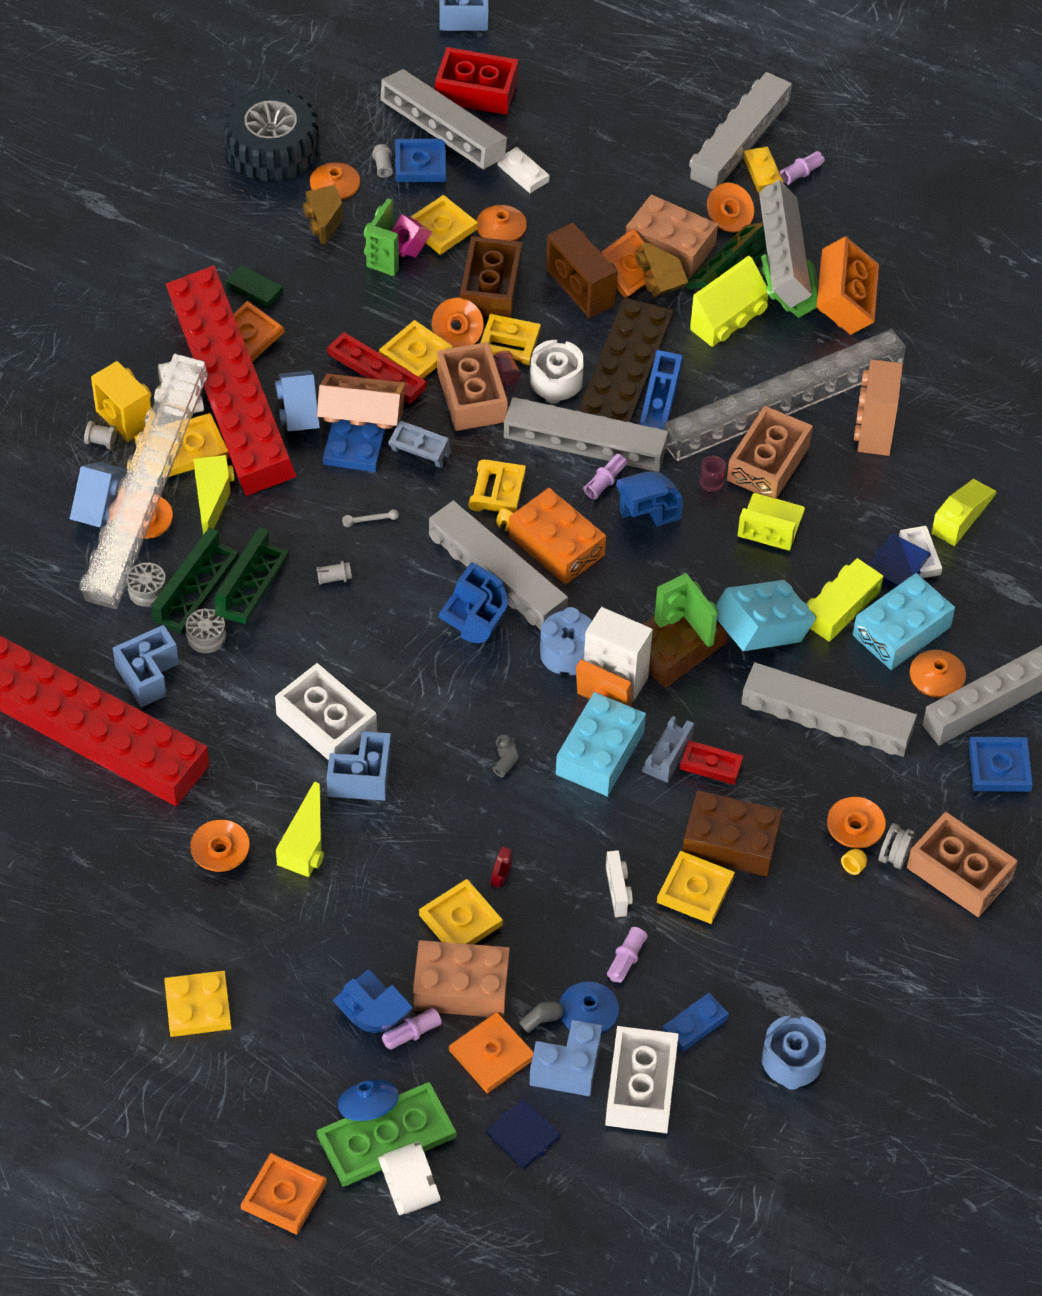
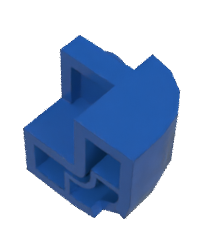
(651, 494)
(476, 604)
(372, 1004)

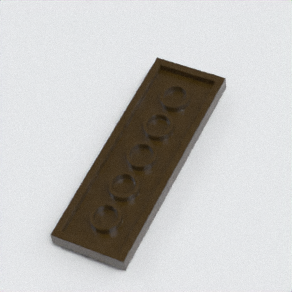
(626, 360)

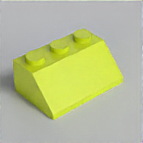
(729, 302)

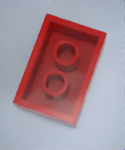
(477, 80)

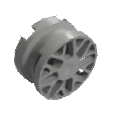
(139, 587)
(205, 632)
(900, 846)

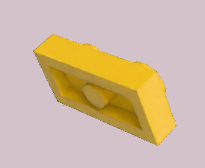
(761, 167)

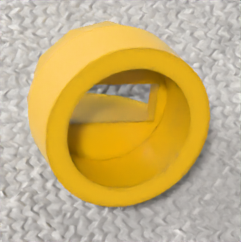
(503, 518)
(854, 861)

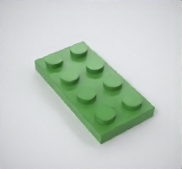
(356, 1145)

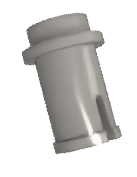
(382, 156)
(334, 573)

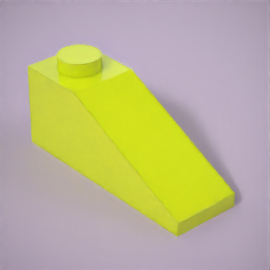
(213, 487)
(961, 511)
(301, 844)

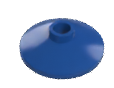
(603, 1012)
(368, 1100)

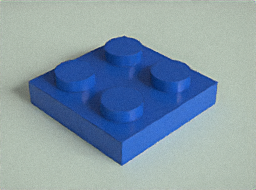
(420, 160)
(354, 445)
(1000, 764)

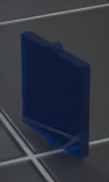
(899, 559)
(523, 1133)

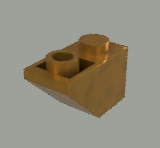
(324, 210)
(661, 270)

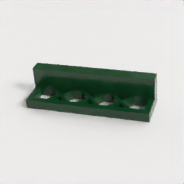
(747, 242)
(187, 575)
(242, 578)

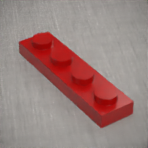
(374, 365)

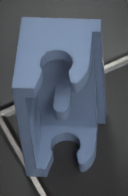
(420, 442)
(668, 750)

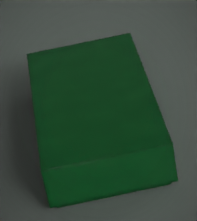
(254, 286)

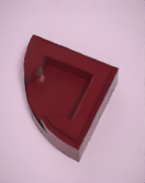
(502, 867)

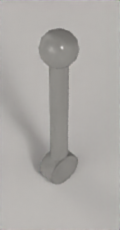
(349, 520)

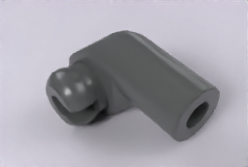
(508, 755)
(542, 1013)

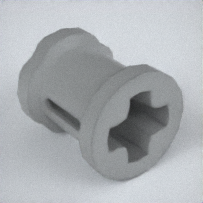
(100, 435)

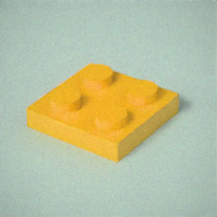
(447, 223)
(415, 349)
(695, 887)
(461, 915)
(197, 1003)

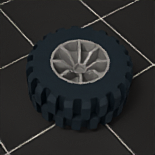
(271, 134)

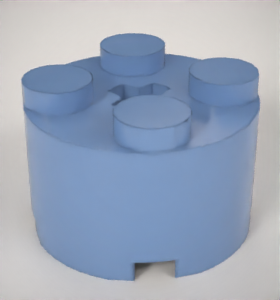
(563, 640)
(794, 1051)

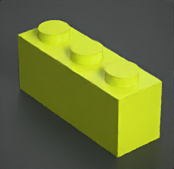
(844, 598)

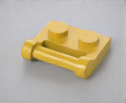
(514, 333)
(506, 488)

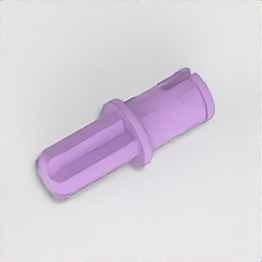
(801, 167)
(605, 476)
(627, 954)
(411, 1028)

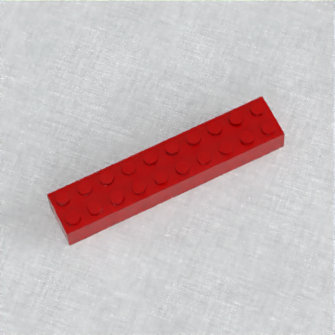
(231, 381)
(98, 725)

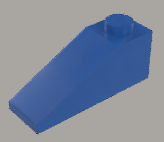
(662, 389)

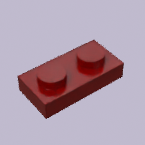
(711, 762)

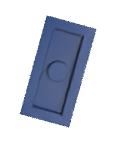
(696, 1021)

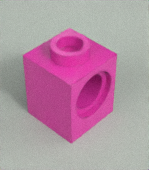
(417, 235)

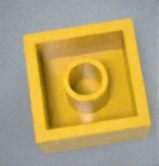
(121, 400)

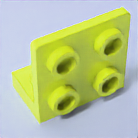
(770, 521)

